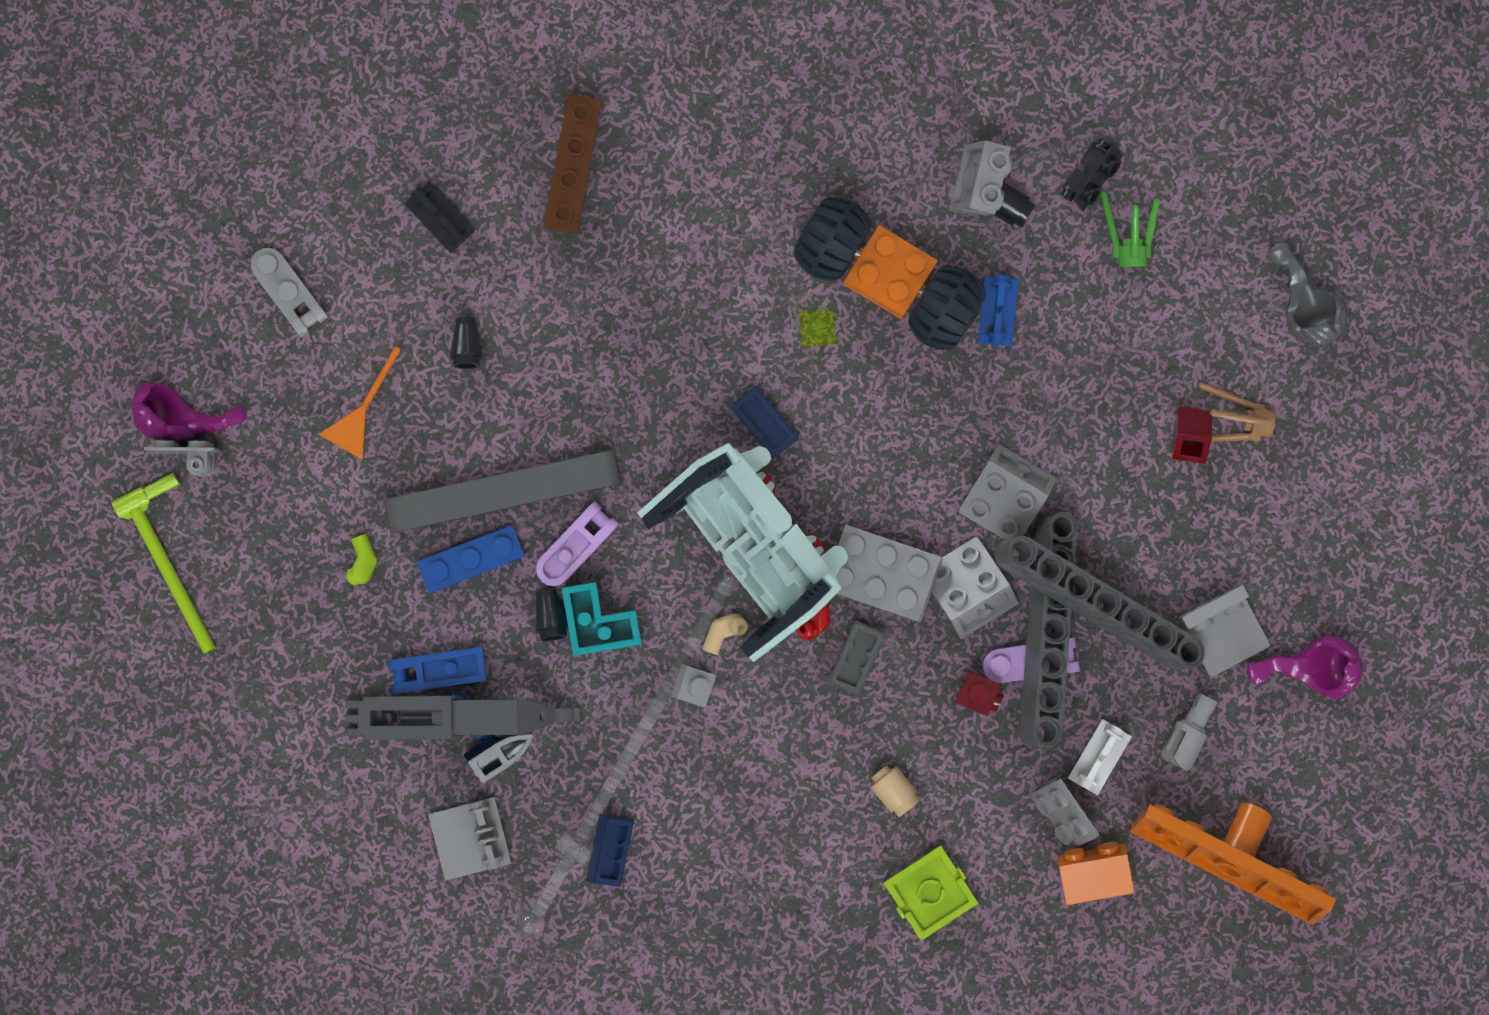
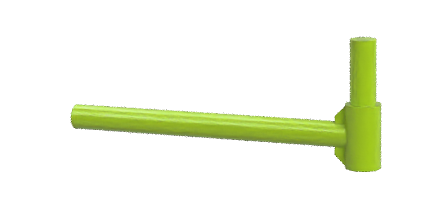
(133, 507)

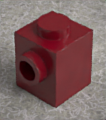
(1192, 435)
(979, 694)

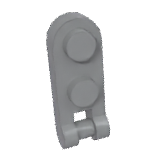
(286, 289)

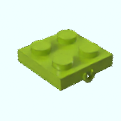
(930, 892)

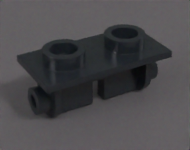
(1102, 163)
(439, 216)

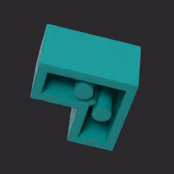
(590, 629)

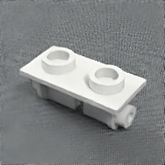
(1099, 757)

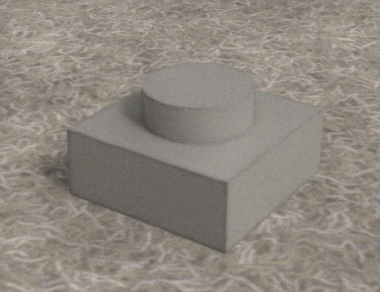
(693, 685)

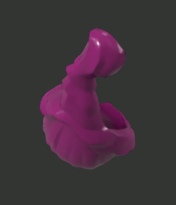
(164, 415)
(1325, 665)

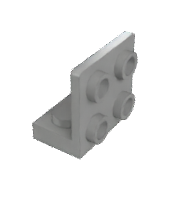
(1007, 494)
(972, 588)
(1226, 630)

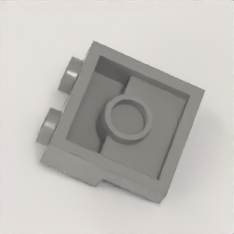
(981, 178)

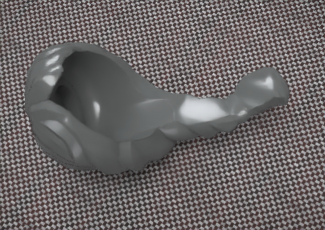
(1313, 312)

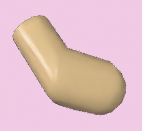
(723, 628)

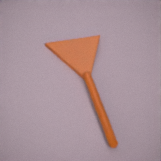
(350, 430)

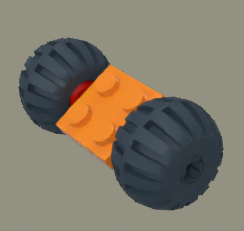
(889, 272)

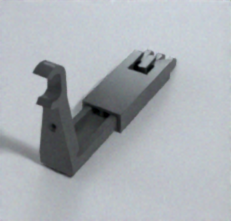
(450, 717)

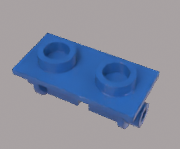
(998, 311)

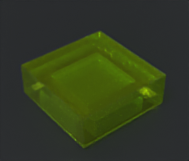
(817, 328)

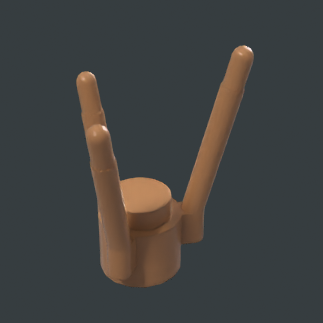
(1257, 422)

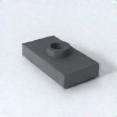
(856, 658)

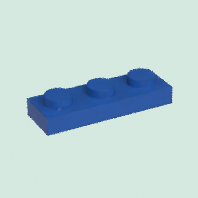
(470, 559)

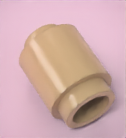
(894, 790)

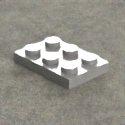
(887, 573)

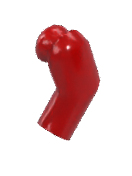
(815, 625)

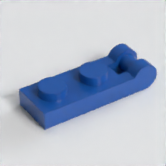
(439, 670)

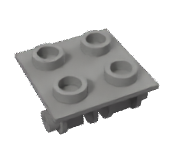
(199, 455)
(1064, 812)
(469, 838)

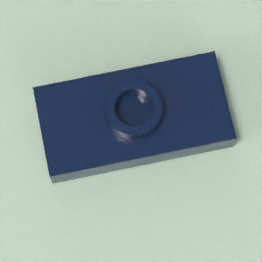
(764, 422)
(610, 850)

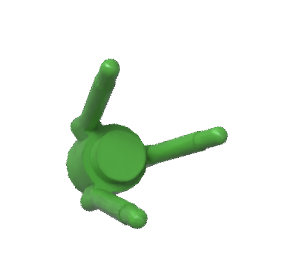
(1133, 251)

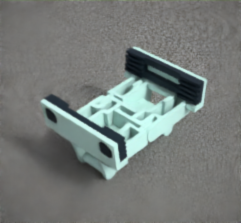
(747, 523)

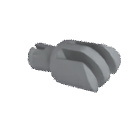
(1189, 734)

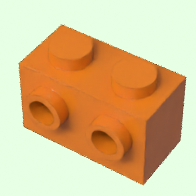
(1095, 873)

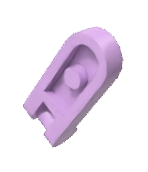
(574, 546)
(1009, 663)

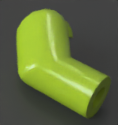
(365, 562)

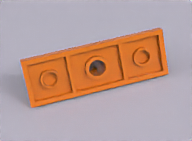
(1235, 858)

